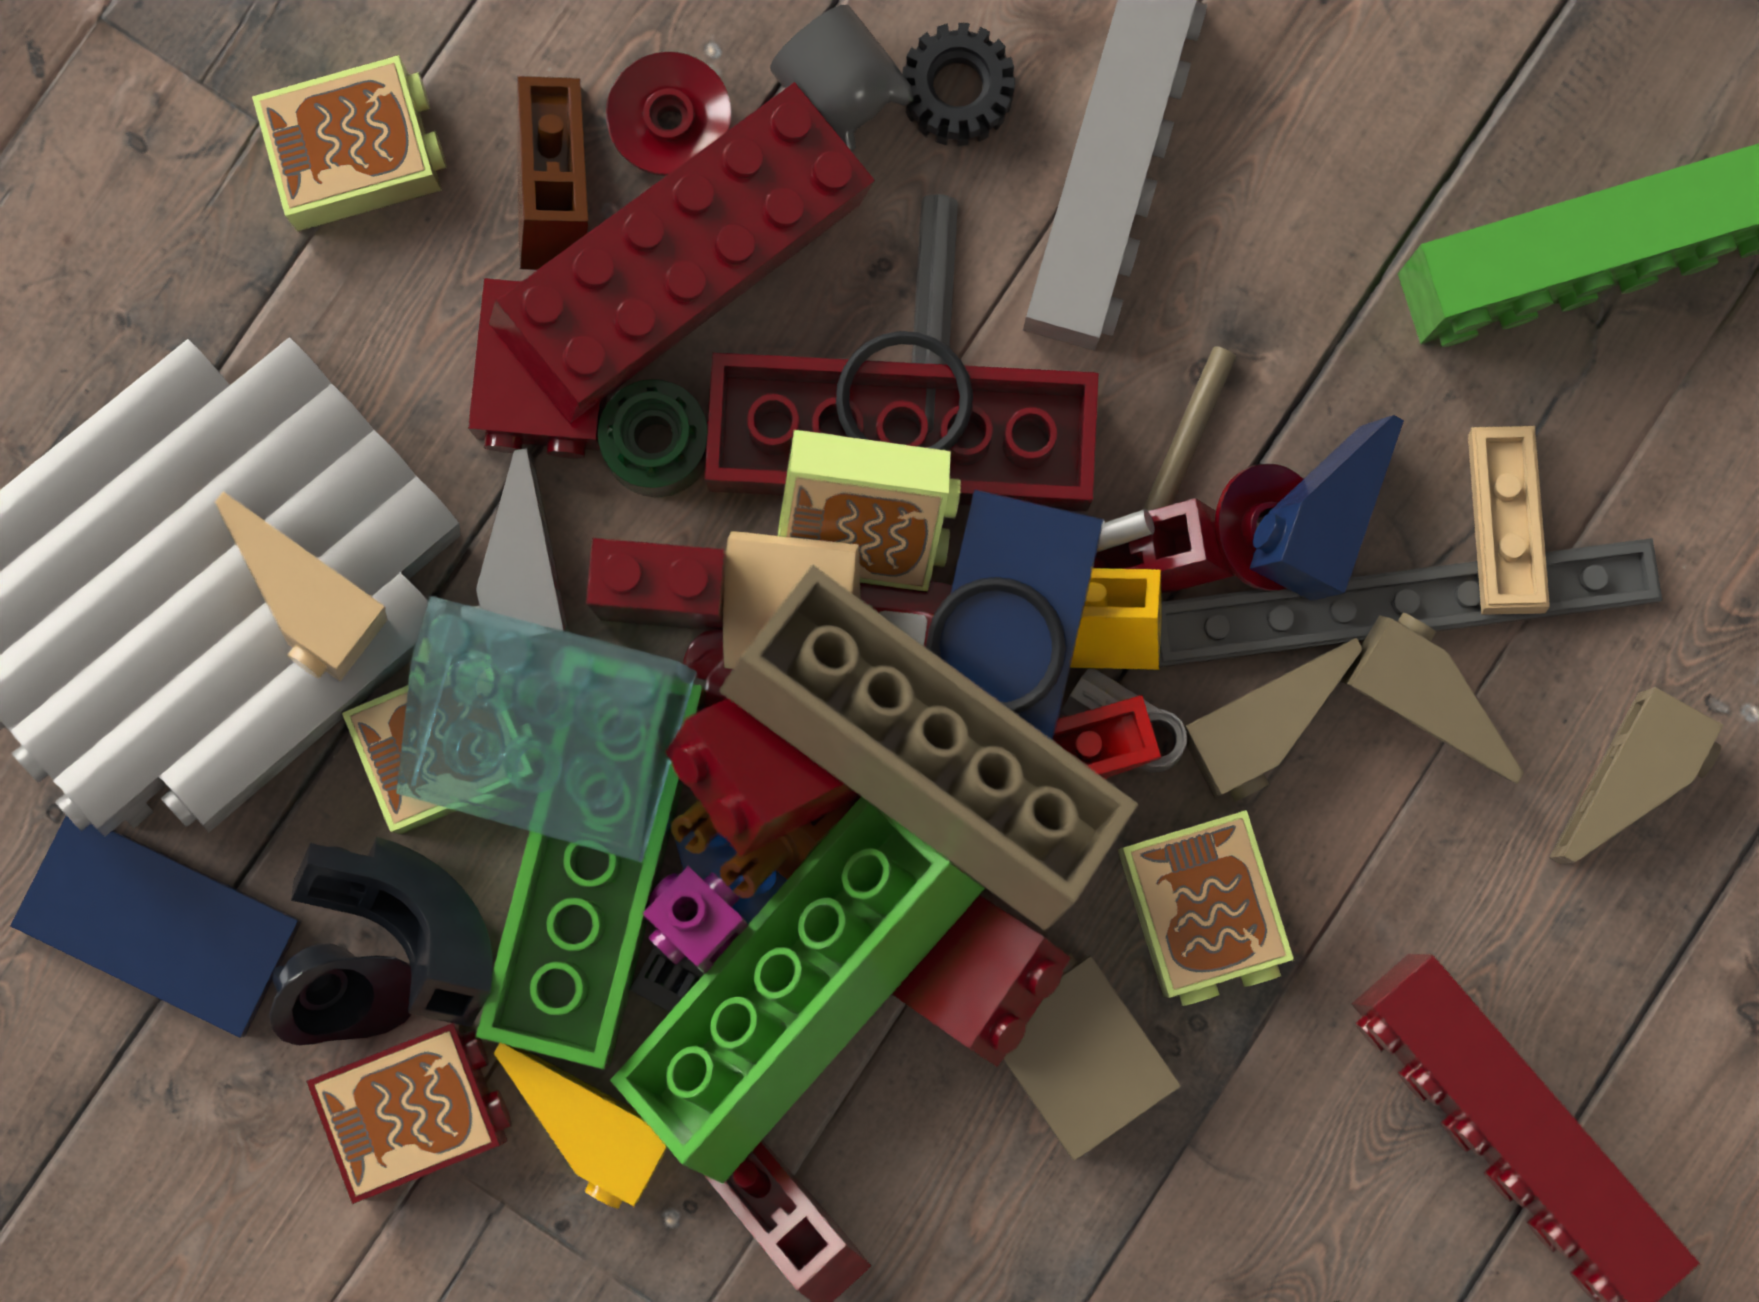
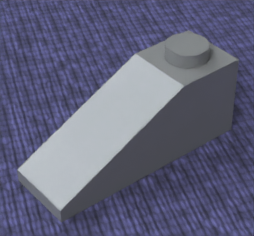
(519, 562)

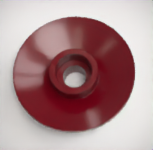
(661, 85)
(1243, 504)

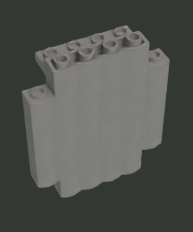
(133, 619)

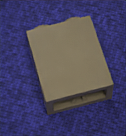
(1088, 1061)

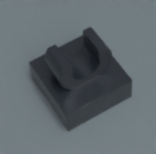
(664, 981)

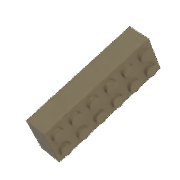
(929, 748)

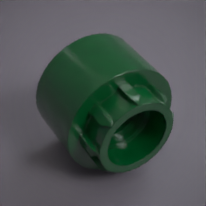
(645, 405)

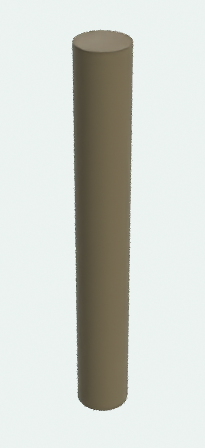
(1190, 429)

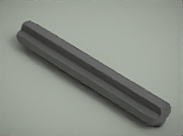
(935, 281)

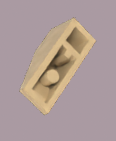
(313, 605)

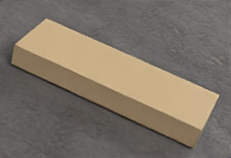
(1508, 520)

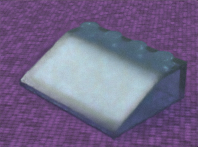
(540, 727)

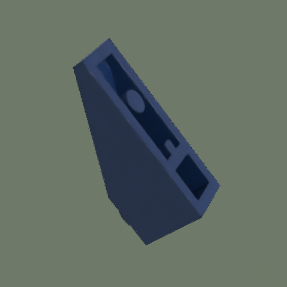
(1320, 525)

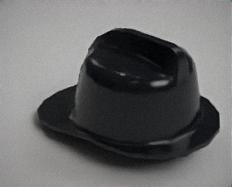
(338, 996)

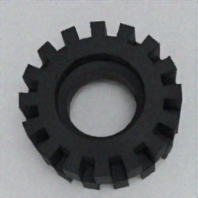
(969, 49)

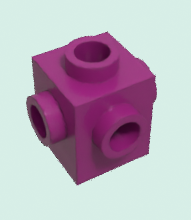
(693, 918)

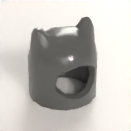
(841, 71)

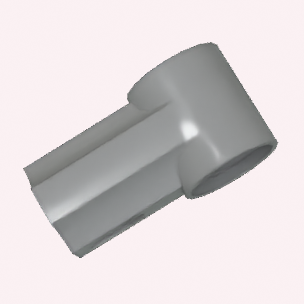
(1099, 690)

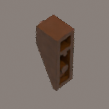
(549, 168)

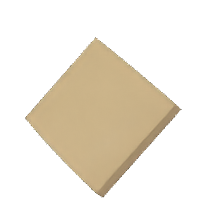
(763, 574)

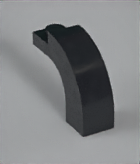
(421, 909)

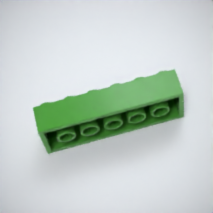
(1584, 248)
(576, 940)
(793, 989)

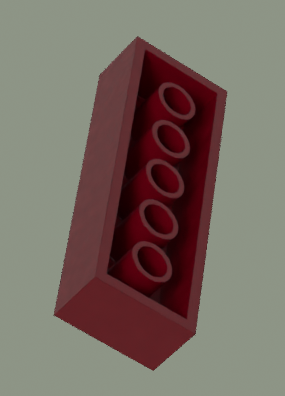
(680, 252)
(1023, 441)
(1523, 1132)

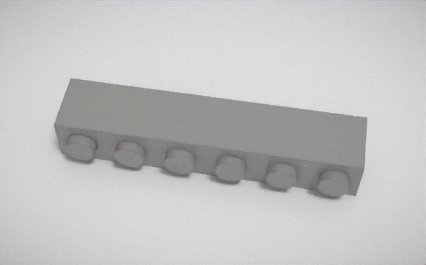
(1110, 169)

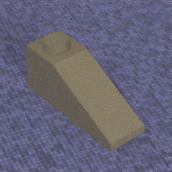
(1426, 688)
(1260, 728)
(1648, 761)

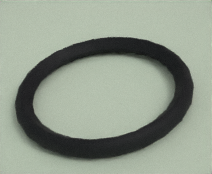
(906, 338)
(1033, 597)

